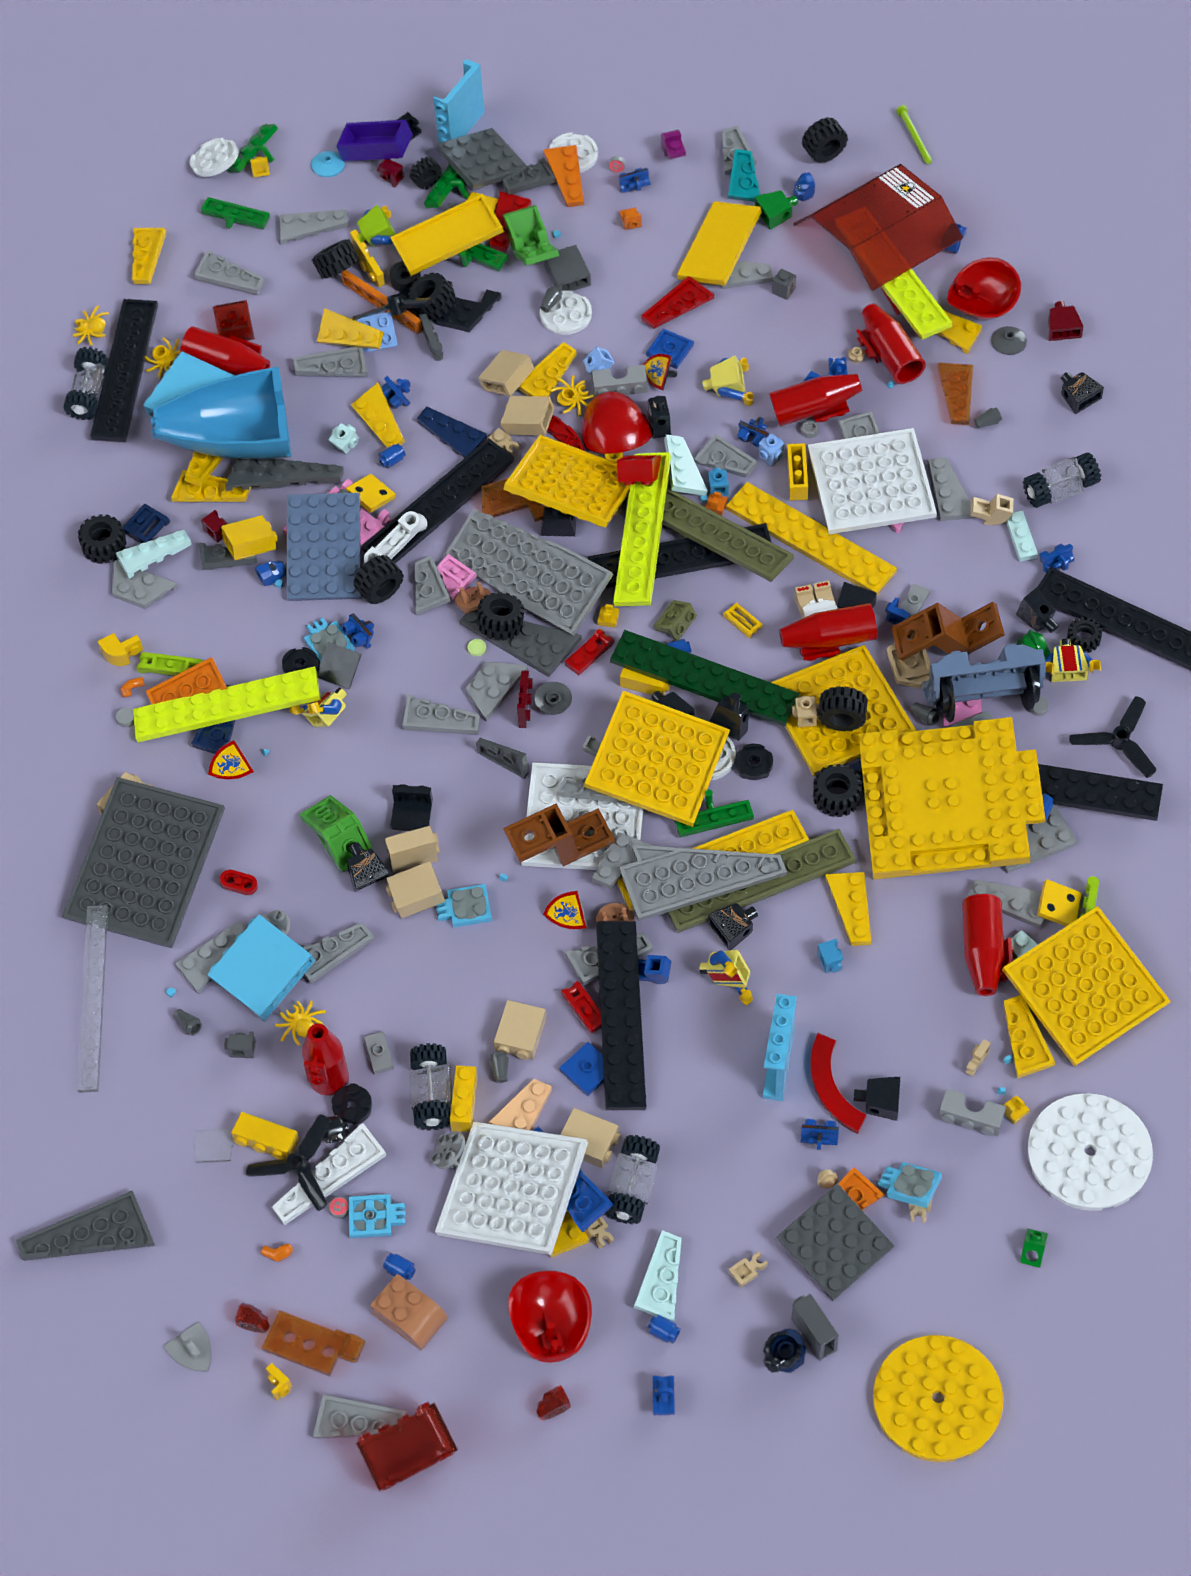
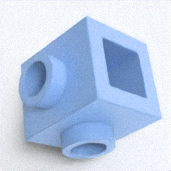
(598, 360)
(771, 449)

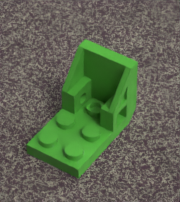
(528, 236)
(336, 829)

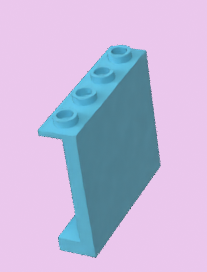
(461, 106)
(182, 377)
(261, 967)
(779, 1046)

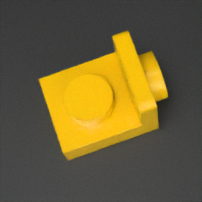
(279, 1380)

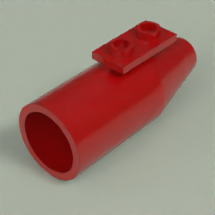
(889, 341)
(225, 353)
(817, 397)
(828, 630)
(984, 942)
(324, 1060)

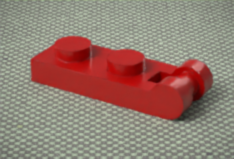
(589, 652)
(583, 1006)

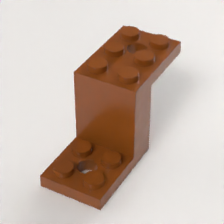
(947, 630)
(553, 831)

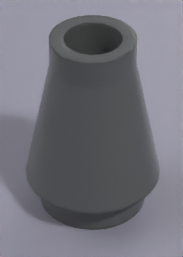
(551, 298)
(990, 417)
(926, 713)
(188, 1022)
(499, 1066)

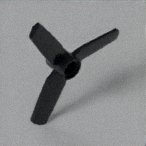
(397, 305)
(1129, 747)
(305, 1152)

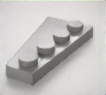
(311, 223)
(220, 272)
(342, 362)
(949, 494)
(428, 716)
(1016, 901)
(335, 950)
(198, 963)
(586, 963)

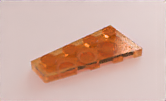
(957, 389)

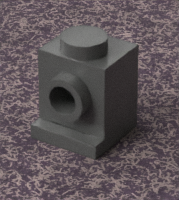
(240, 1045)

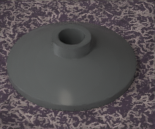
(1009, 340)
(553, 691)

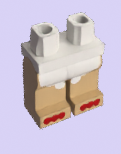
(815, 599)

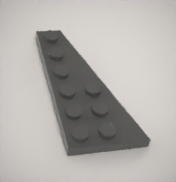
(280, 472)
(535, 645)
(103, 1228)

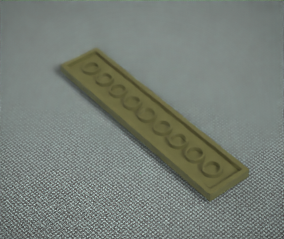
(724, 537)
(802, 863)

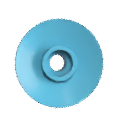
(327, 164)

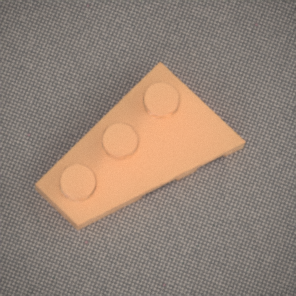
(524, 1107)

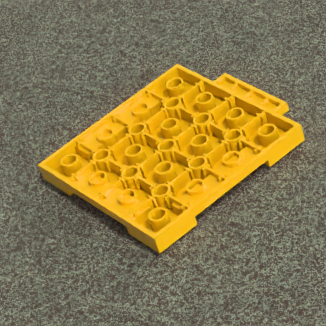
(949, 798)

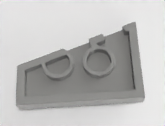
(749, 274)
(724, 455)
(617, 855)

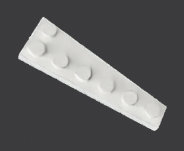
(344, 1163)

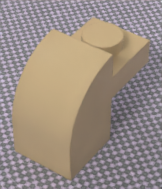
(992, 512)

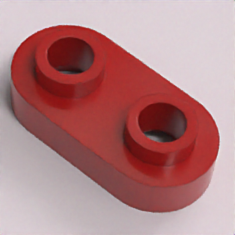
(240, 881)

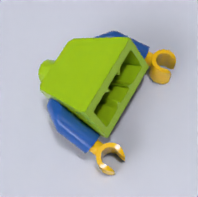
(376, 226)

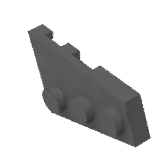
(535, 176)
(504, 756)

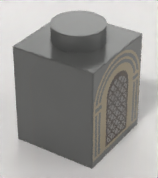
(784, 284)

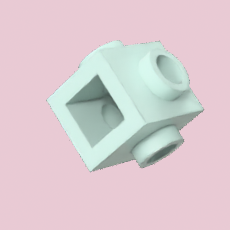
(344, 438)

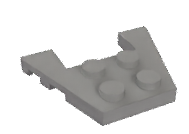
(572, 789)

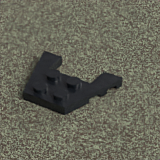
(467, 314)

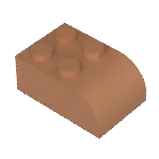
(408, 1312)

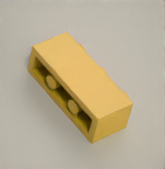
(797, 472)
(463, 1098)
(264, 1136)

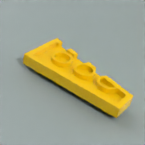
(852, 905)
(1026, 1040)

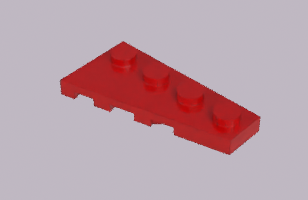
(505, 205)
(678, 301)

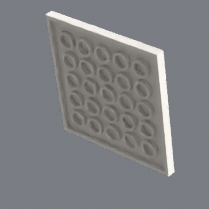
(871, 481)
(543, 793)
(512, 1188)

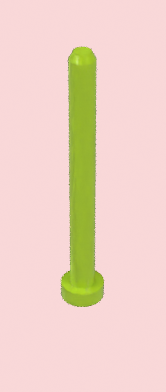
(902, 112)

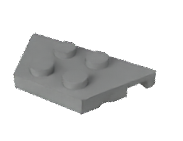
(140, 589)
(493, 685)

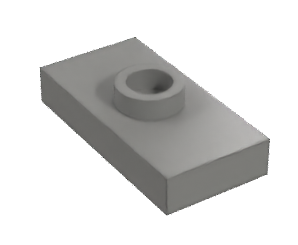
(915, 599)
(379, 1052)

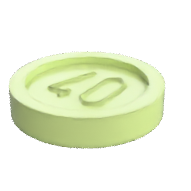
(477, 647)

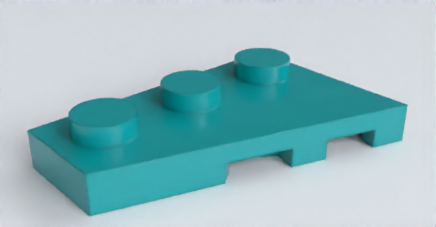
(743, 177)

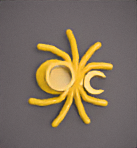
(93, 326)
(164, 356)
(572, 395)
(299, 1021)

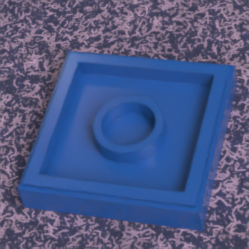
(671, 344)

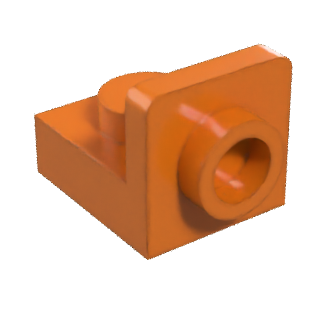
(630, 218)

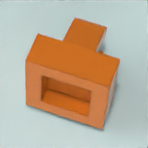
(717, 503)

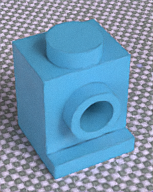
(718, 479)
(830, 956)

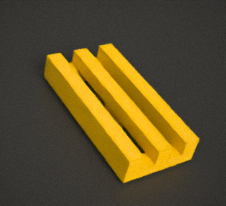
(729, 613)

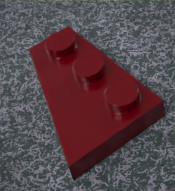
(524, 699)

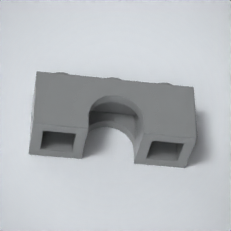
(633, 383)
(987, 1120)

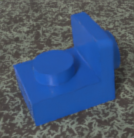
(894, 614)

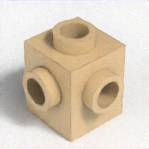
(805, 711)

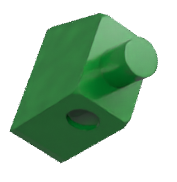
(775, 207)

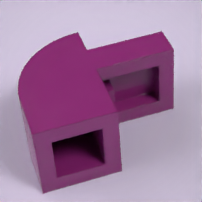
(672, 144)

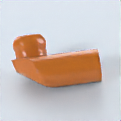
(130, 684)
(279, 1253)

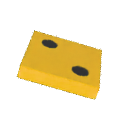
(372, 492)
(1058, 903)

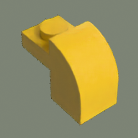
(119, 653)

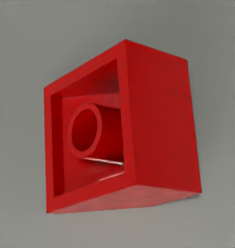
(638, 469)

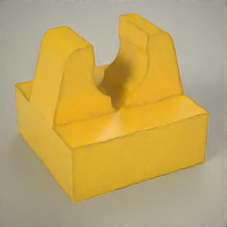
(260, 166)
(608, 616)
(1016, 1109)

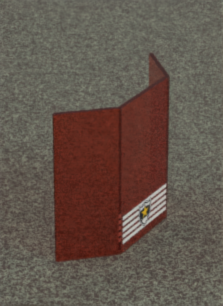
(889, 224)

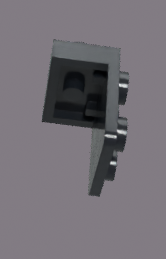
(411, 807)

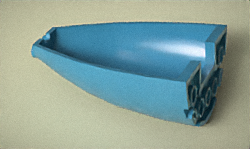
(228, 418)

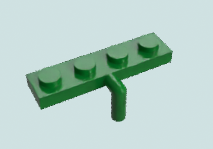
(255, 144)
(442, 188)
(235, 213)
(483, 255)
(716, 817)

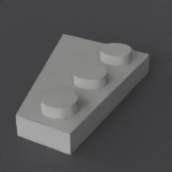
(733, 140)
(429, 586)

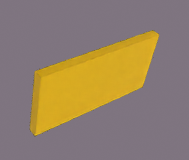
(446, 234)
(719, 243)

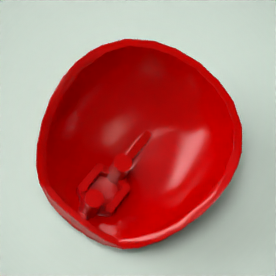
(985, 289)
(614, 424)
(550, 1314)

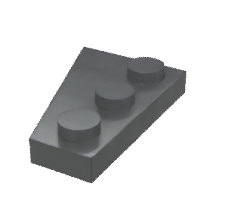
(220, 557)

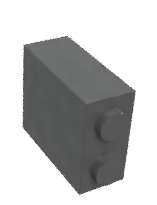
(568, 270)
(814, 1326)

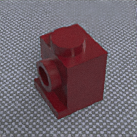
(391, 171)
(212, 525)

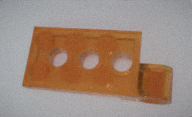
(345, 1345)

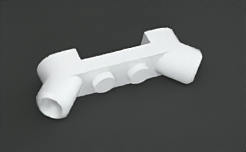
(408, 527)

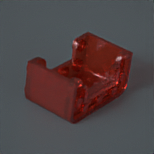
(406, 1447)

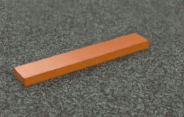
(379, 299)

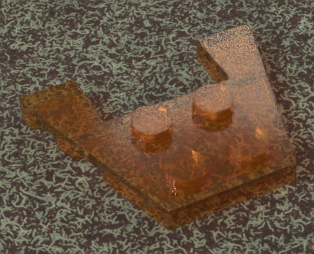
(501, 502)

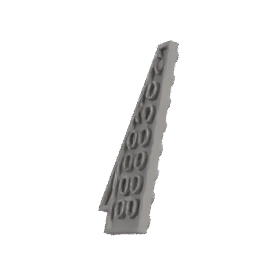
(681, 877)

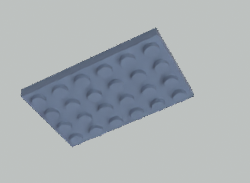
(323, 546)

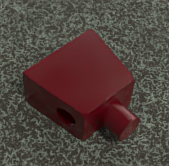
(1064, 323)

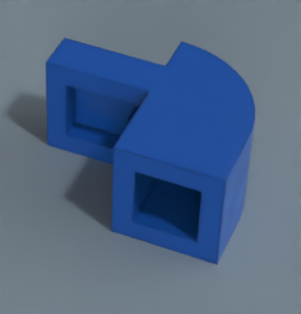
(655, 969)

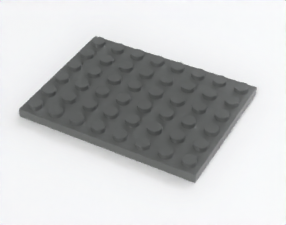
(145, 861)

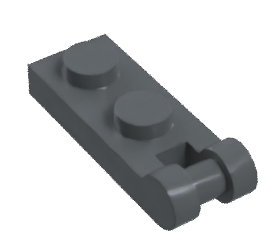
(431, 337)

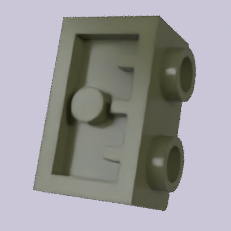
(676, 619)

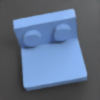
(385, 324)

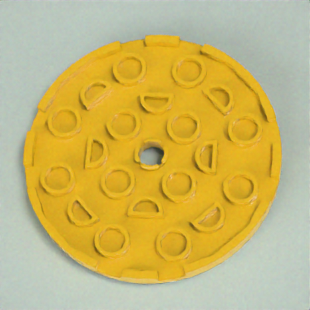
(930, 1428)

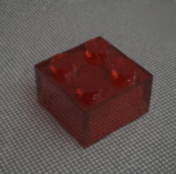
(234, 320)

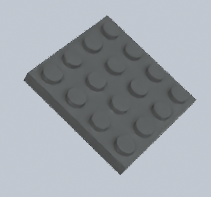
(481, 158)
(835, 1242)

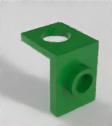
(1036, 1242)

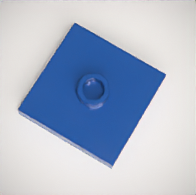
(585, 1069)

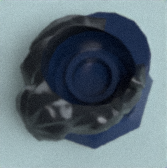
(784, 1351)

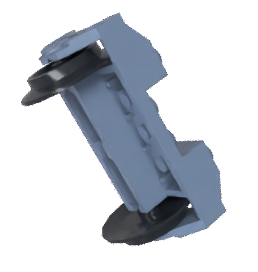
(1013, 673)

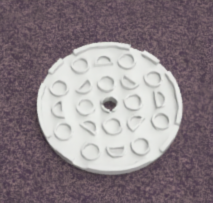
(1084, 1180)

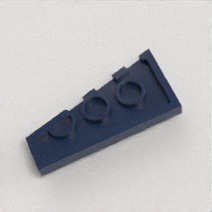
(458, 435)
(213, 737)

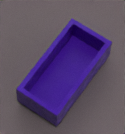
(374, 140)

